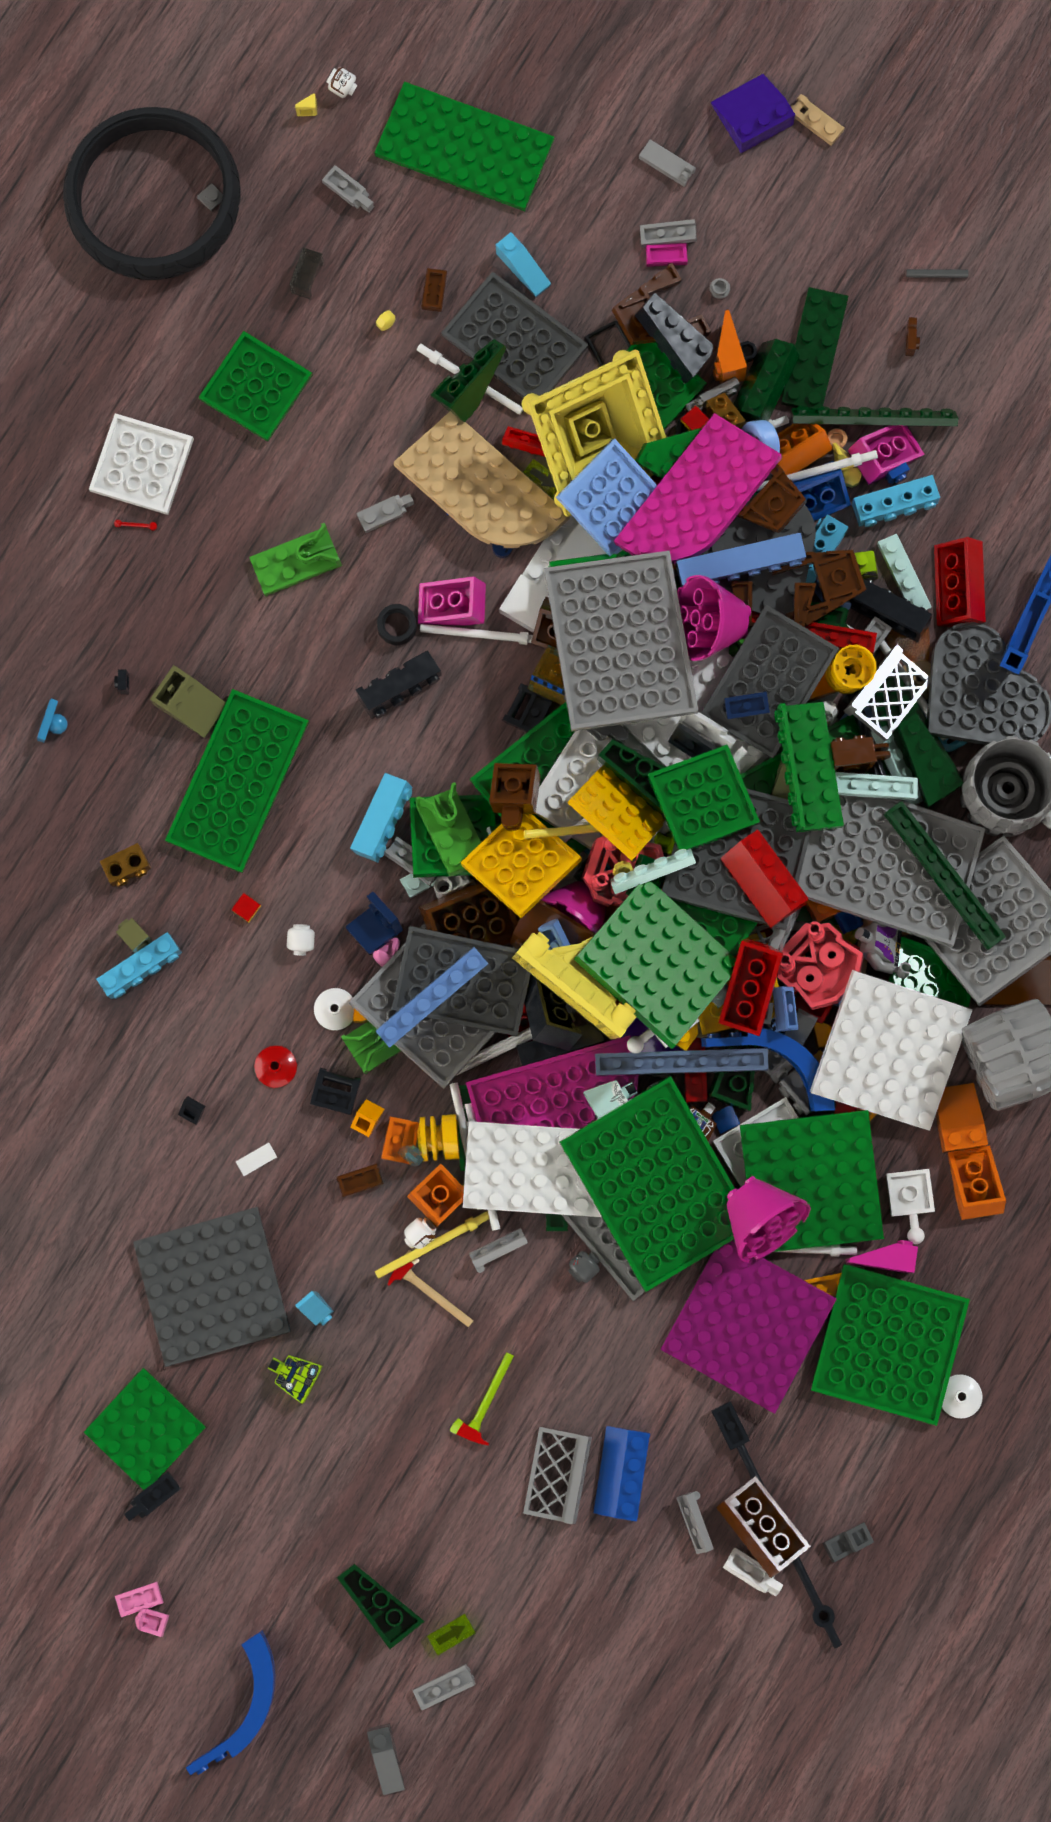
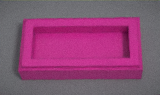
(665, 254)

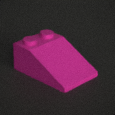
(893, 446)
(452, 602)
(894, 1257)

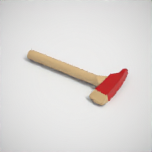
(406, 1273)

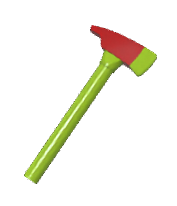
(472, 1430)

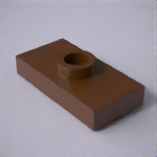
(434, 290)
(360, 1180)

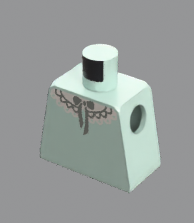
(608, 1097)

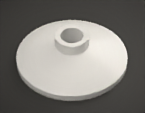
(334, 1020)
(972, 1400)

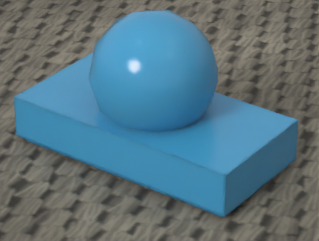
(52, 722)

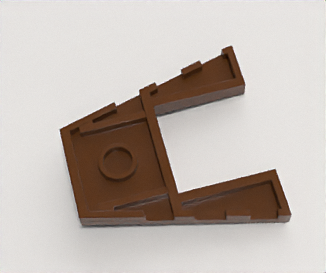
(629, 306)
(775, 503)
(837, 577)
(802, 599)

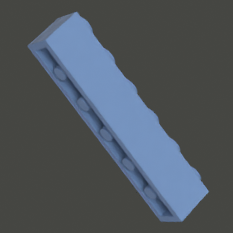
(744, 559)
(431, 997)

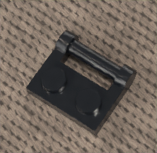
(534, 712)
(334, 1098)

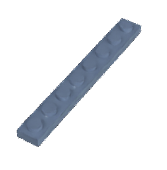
(681, 1062)

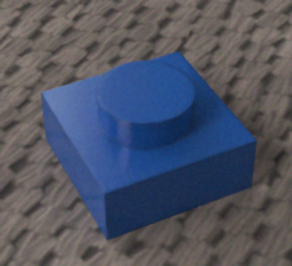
(898, 474)
(848, 922)

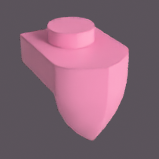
(386, 952)
(151, 1622)

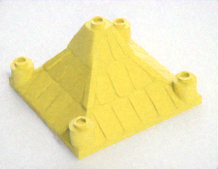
(590, 412)
(574, 984)

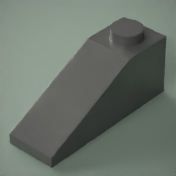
(385, 1758)

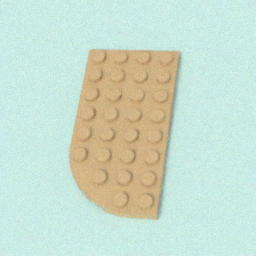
(479, 486)

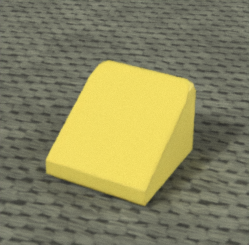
(307, 106)
(839, 454)

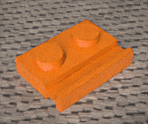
(399, 1134)

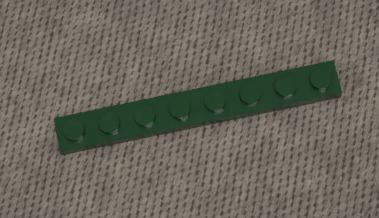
(866, 416)
(944, 875)

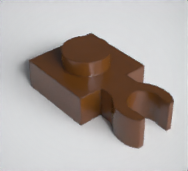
(912, 340)

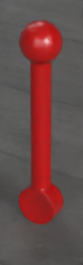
(153, 526)

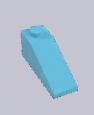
(522, 264)
(315, 1308)

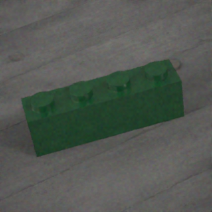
(766, 380)

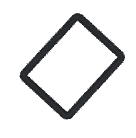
(599, 331)

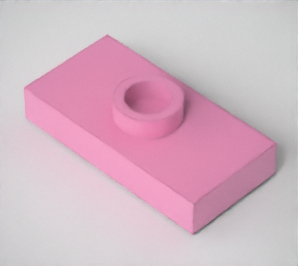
(139, 1599)

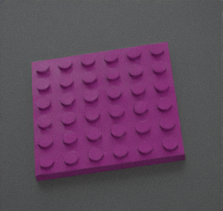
(748, 1325)

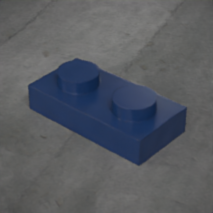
(746, 705)

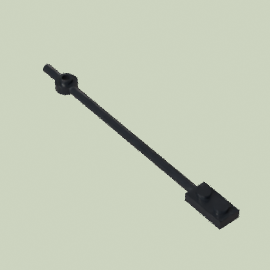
(736, 1438)

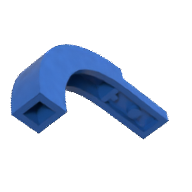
(1029, 623)
(791, 1050)
(264, 1678)

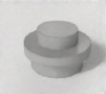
(719, 288)

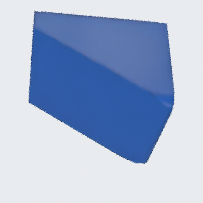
(725, 1119)

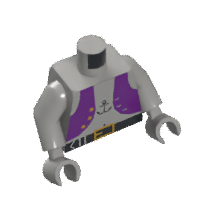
(882, 948)

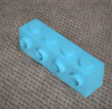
(896, 500)
(828, 537)
(381, 817)
(139, 965)

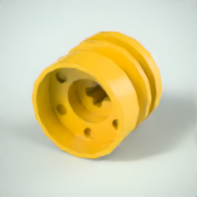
(861, 669)
(439, 1137)

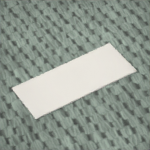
(256, 1159)

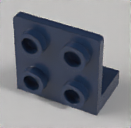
(375, 925)

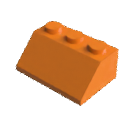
(802, 446)

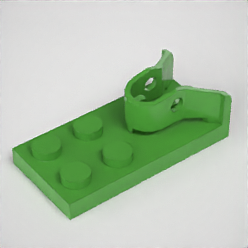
(295, 561)
(449, 828)
(368, 1047)

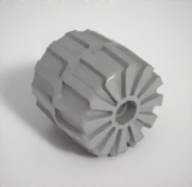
(1012, 763)
(1011, 1053)

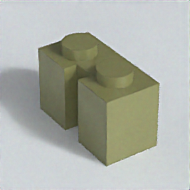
(133, 935)

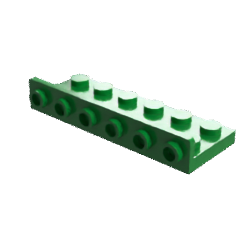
(809, 767)

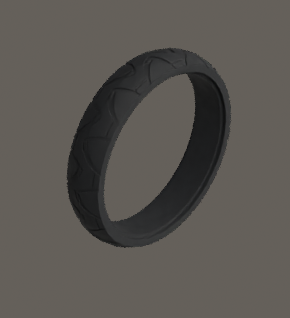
(143, 120)

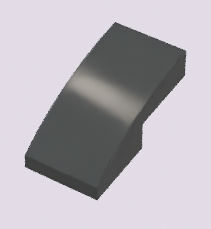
(848, 1542)

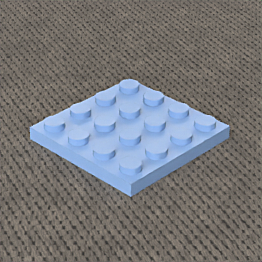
(607, 494)

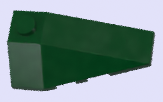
(467, 387)

